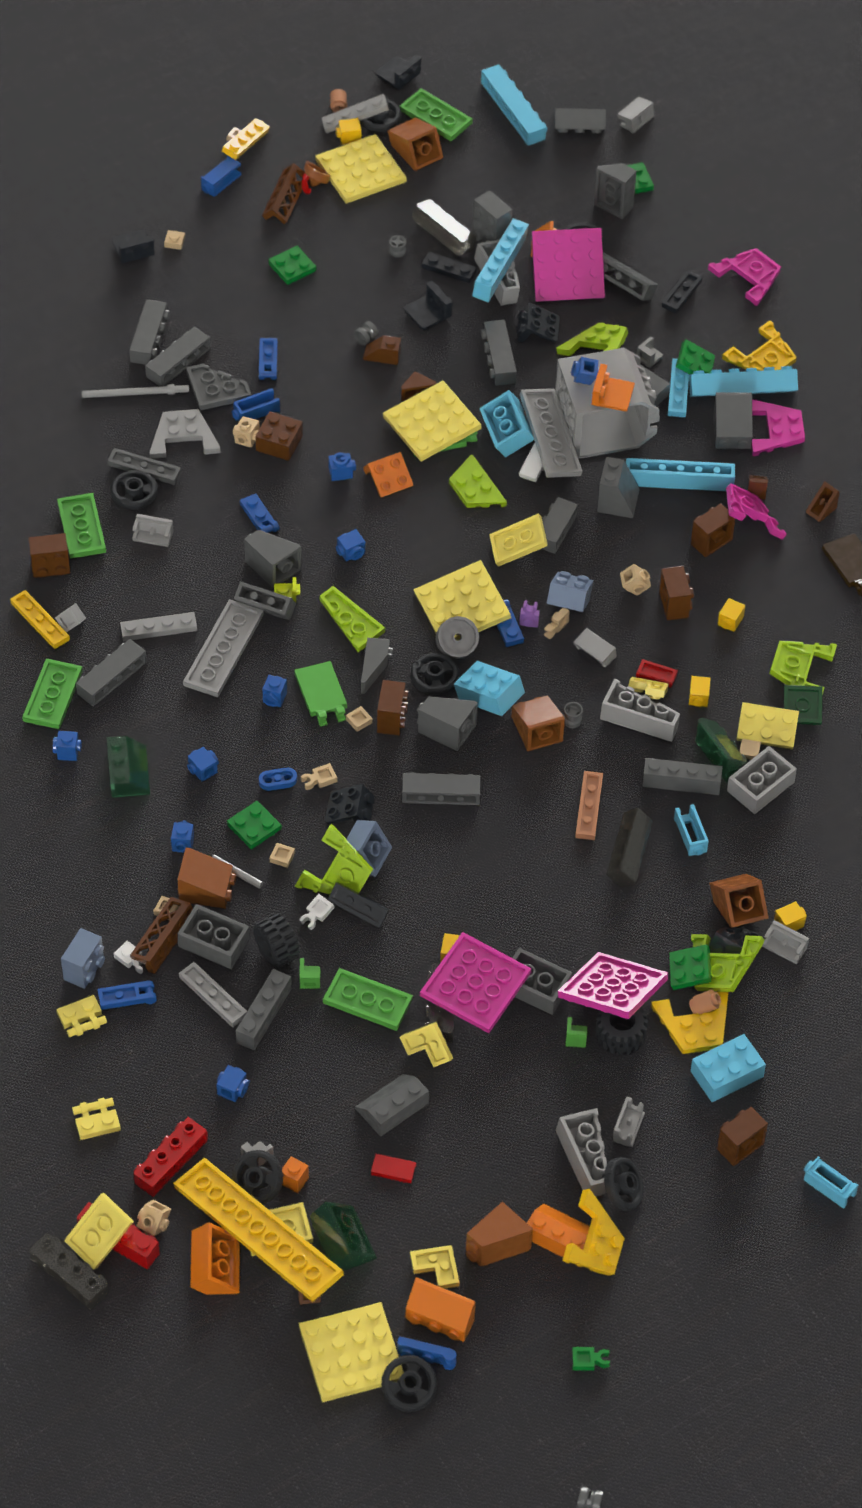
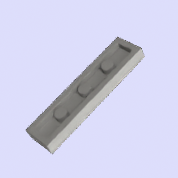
(361, 111)
(158, 626)
(212, 994)

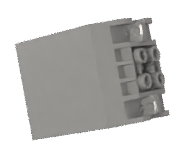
(602, 429)

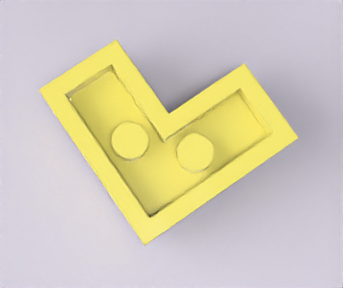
(652, 688)
(431, 1040)
(438, 1260)

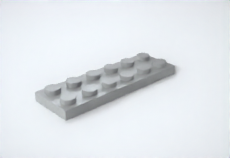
(550, 433)
(223, 648)

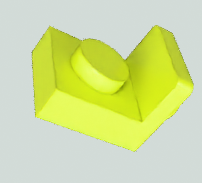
(288, 589)

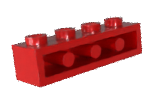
(170, 1156)
(134, 1244)

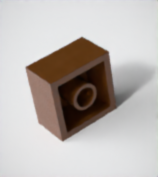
(279, 436)
(712, 530)
(49, 555)
(675, 593)
(392, 707)
(742, 1135)

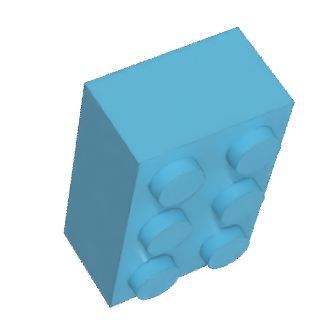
(507, 423)
(490, 687)
(728, 1068)

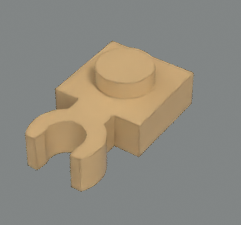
(558, 620)
(321, 775)

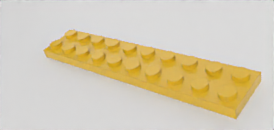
(258, 1229)

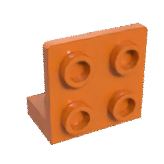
(611, 392)
(389, 474)

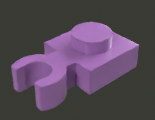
(529, 615)

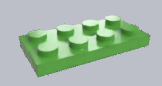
(436, 112)
(81, 525)
(52, 693)
(367, 999)

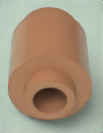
(338, 100)
(705, 1002)

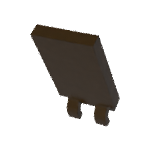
(847, 559)

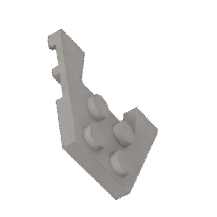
(182, 427)

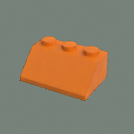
(556, 1230)
(214, 1260)
(440, 1310)

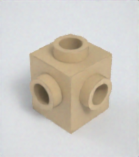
(246, 431)
(635, 579)
(153, 1218)

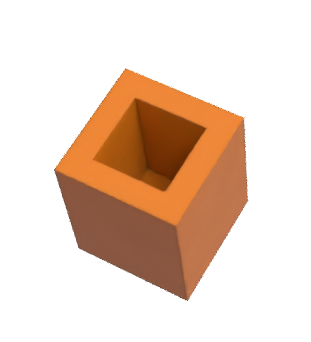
(295, 1174)

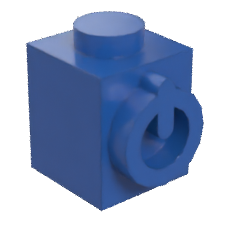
(585, 370)
(341, 466)
(350, 545)
(274, 691)
(67, 745)
(202, 763)
(182, 836)
(232, 1083)

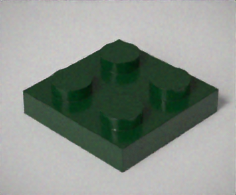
(806, 701)

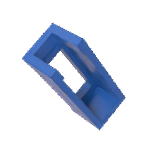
(220, 176)
(256, 405)

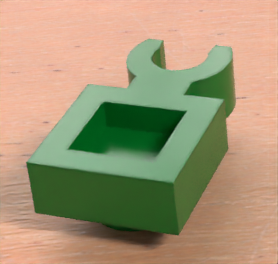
(586, 1359)

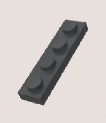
(157, 469)

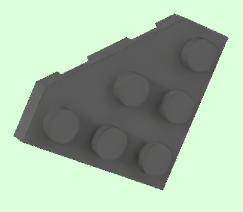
(214, 387)

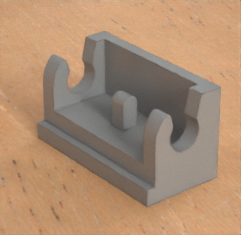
(636, 114)
(152, 530)
(596, 647)
(785, 942)
(628, 1123)

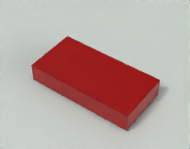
(656, 672)
(393, 1168)

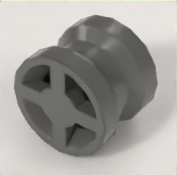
(397, 246)

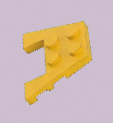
(771, 354)
(694, 1031)
(602, 1242)

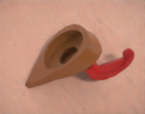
(315, 176)

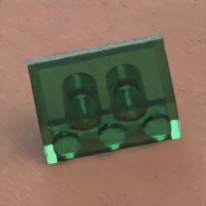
(719, 748)
(127, 767)
(342, 1235)

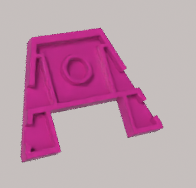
(753, 267)
(783, 425)
(744, 502)

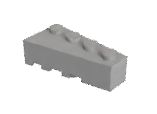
(509, 287)
(638, 712)
(584, 1148)

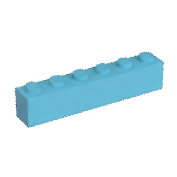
(513, 105)
(500, 260)
(743, 382)
(681, 474)

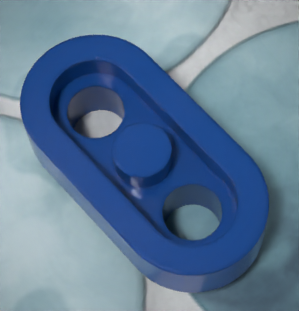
(278, 779)

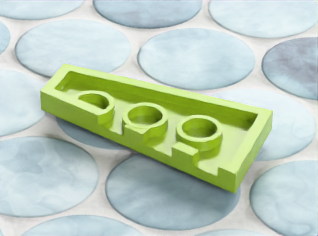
(350, 618)

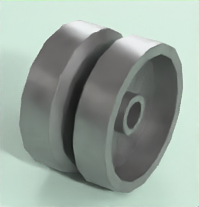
(460, 626)

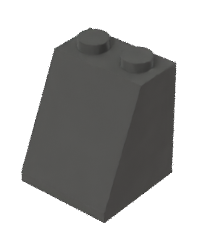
(733, 420)
(617, 489)
(272, 557)
(447, 720)

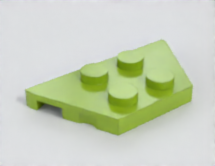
(475, 486)

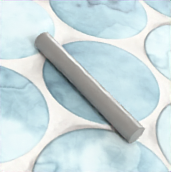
(243, 875)

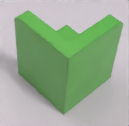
(309, 975)
(576, 1035)

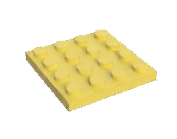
(361, 168)
(432, 420)
(464, 594)
(350, 1351)

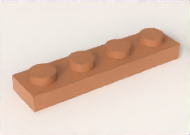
(589, 805)

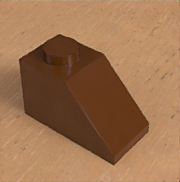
(384, 350)

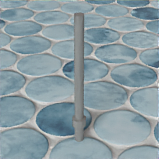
(171, 389)

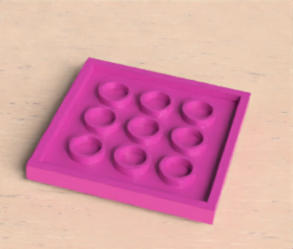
(568, 264)
(475, 982)
(613, 985)

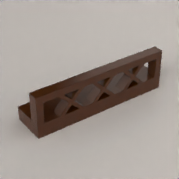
(283, 189)
(168, 936)

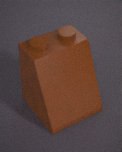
(416, 143)
(538, 722)
(205, 880)
(740, 899)
(498, 1237)

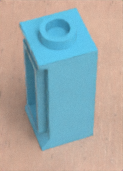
(701, 845)
(825, 1186)

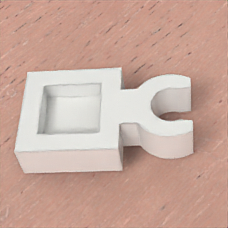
(317, 909)
(123, 956)

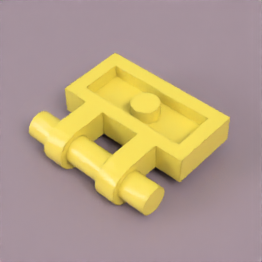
(79, 1012)
(96, 1124)

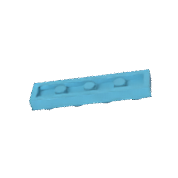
(678, 391)

